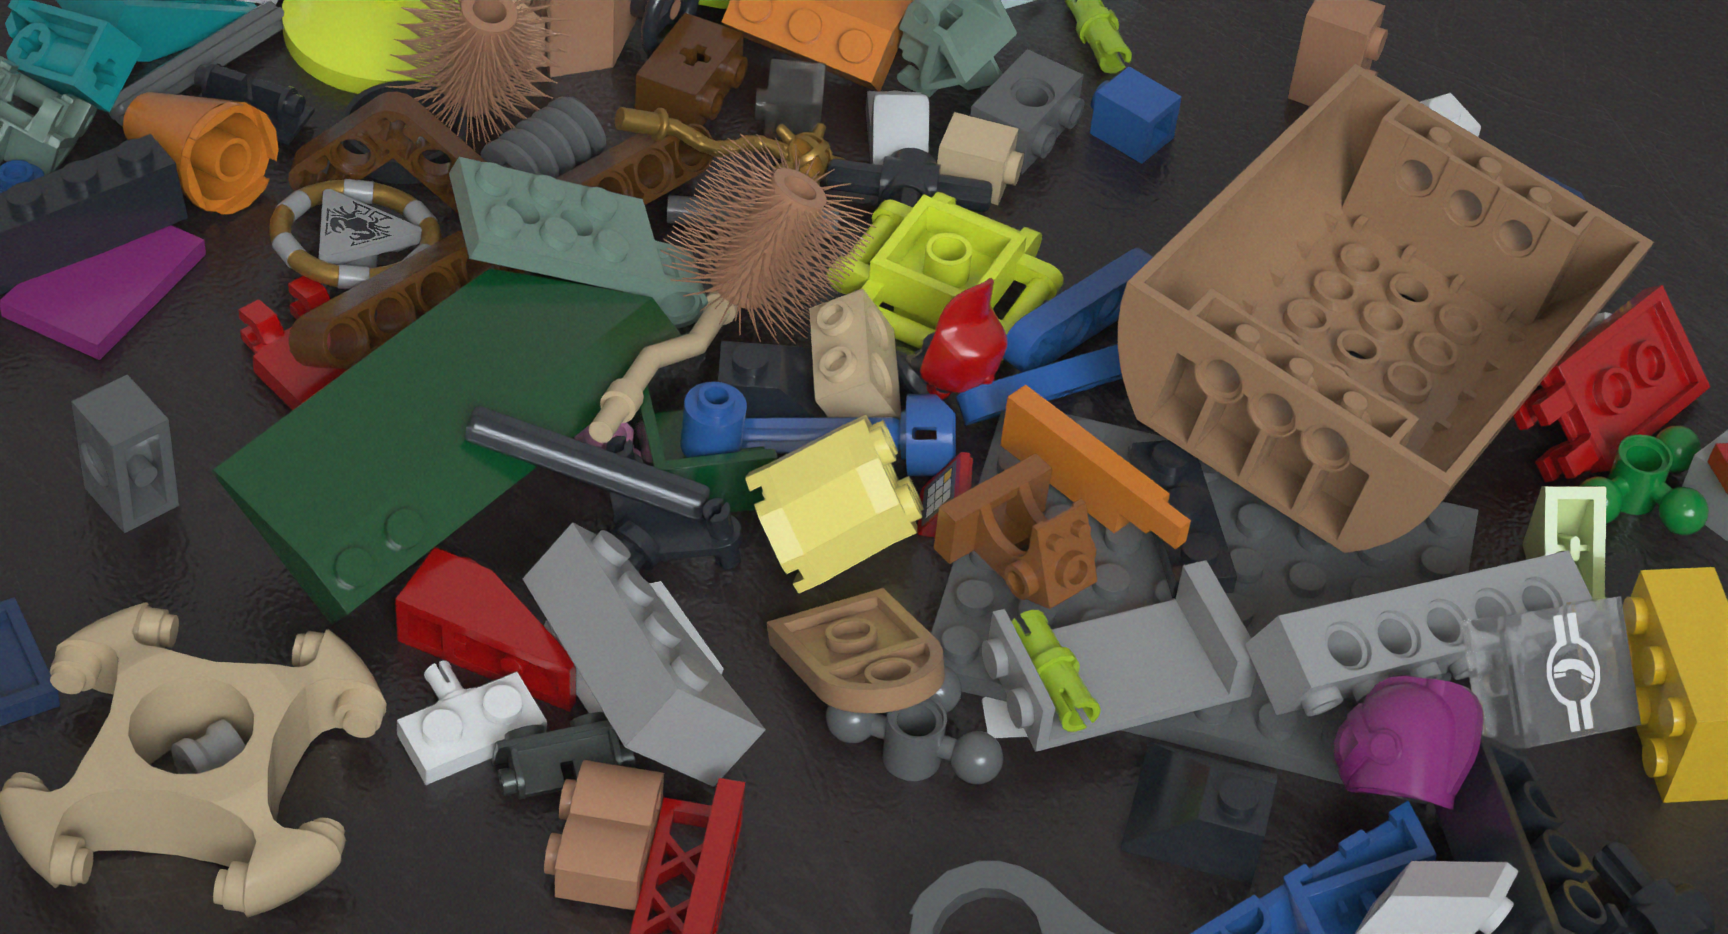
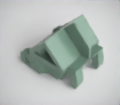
(953, 43)
(49, 134)

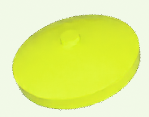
(352, 40)

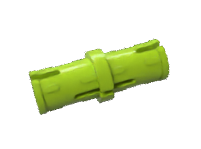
(1101, 32)
(1058, 672)

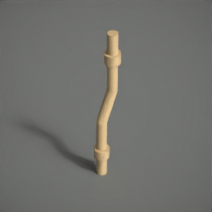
(626, 394)

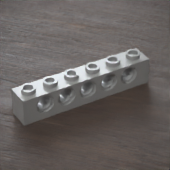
(1415, 631)

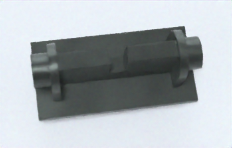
(537, 755)

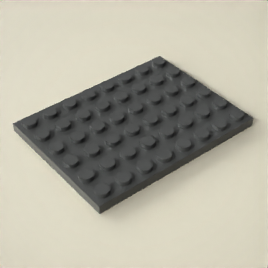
(1277, 572)

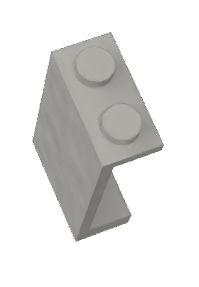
(1133, 662)

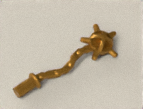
(807, 143)

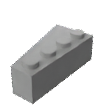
(639, 658)

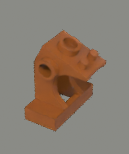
(1008, 515)

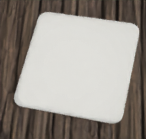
(998, 719)

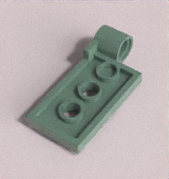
(571, 235)

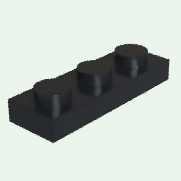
(1189, 494)

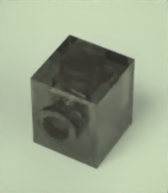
(792, 97)

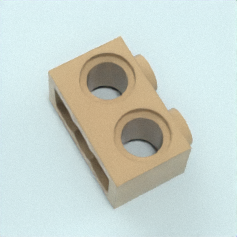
(854, 358)

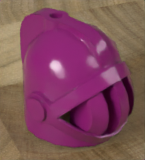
(1410, 740)

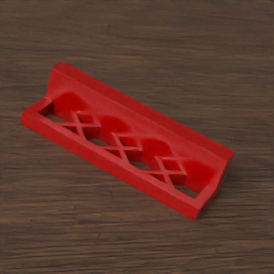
(713, 857)

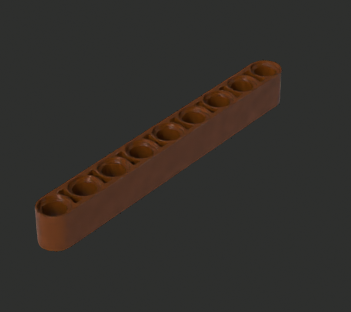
(631, 168)

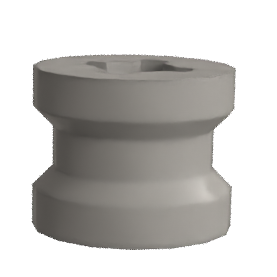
(209, 751)

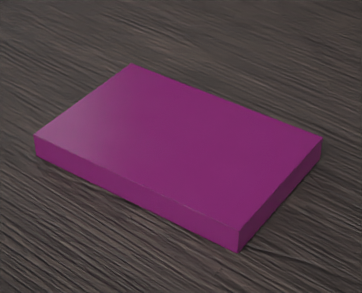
(104, 295)

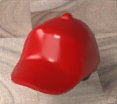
(962, 349)

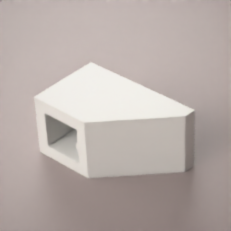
(1443, 899)

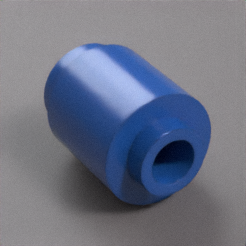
(712, 420)

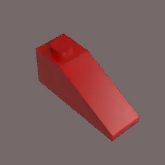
(479, 624)

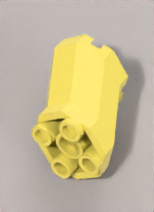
(835, 502)

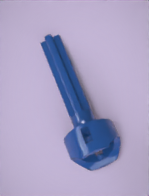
(922, 413)

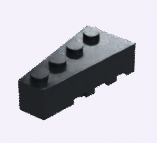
(1511, 818)

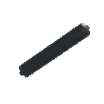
(586, 463)

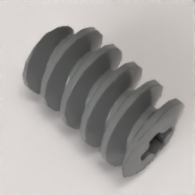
(550, 140)

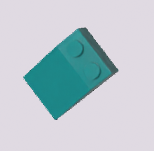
(162, 25)

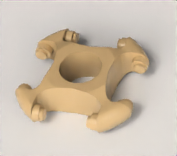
(205, 816)

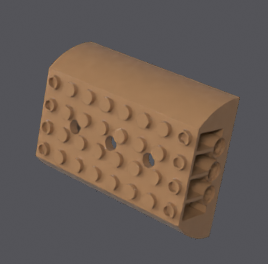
(1252, 308)

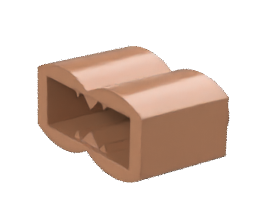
(606, 834)

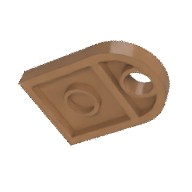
(861, 653)

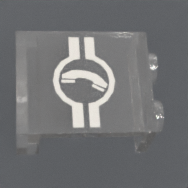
(1552, 672)

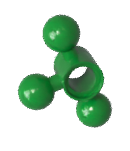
(1640, 476)

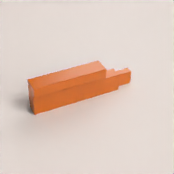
(1089, 469)

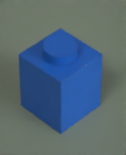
(1134, 114)

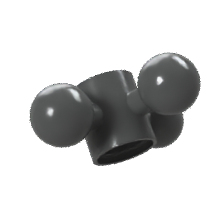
(918, 740)

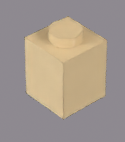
(981, 152)

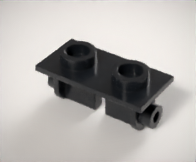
(280, 103)

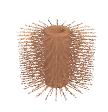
(477, 58)
(767, 238)

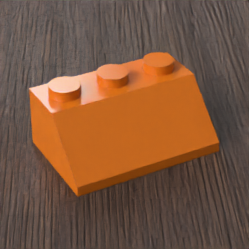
(847, 35)

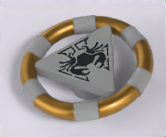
(351, 230)

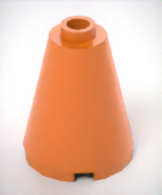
(215, 143)

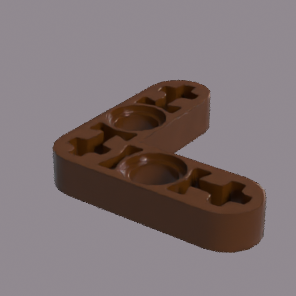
(385, 142)

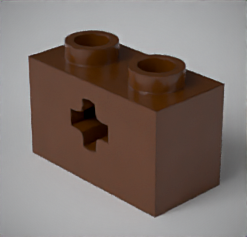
(692, 70)

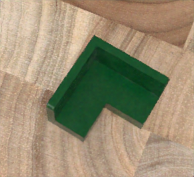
(724, 474)

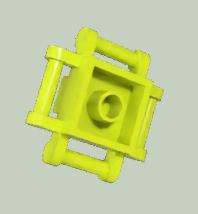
(936, 252)

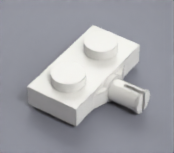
(464, 722)

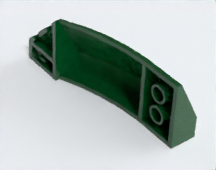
(380, 455)

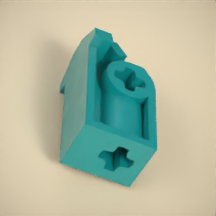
(70, 51)

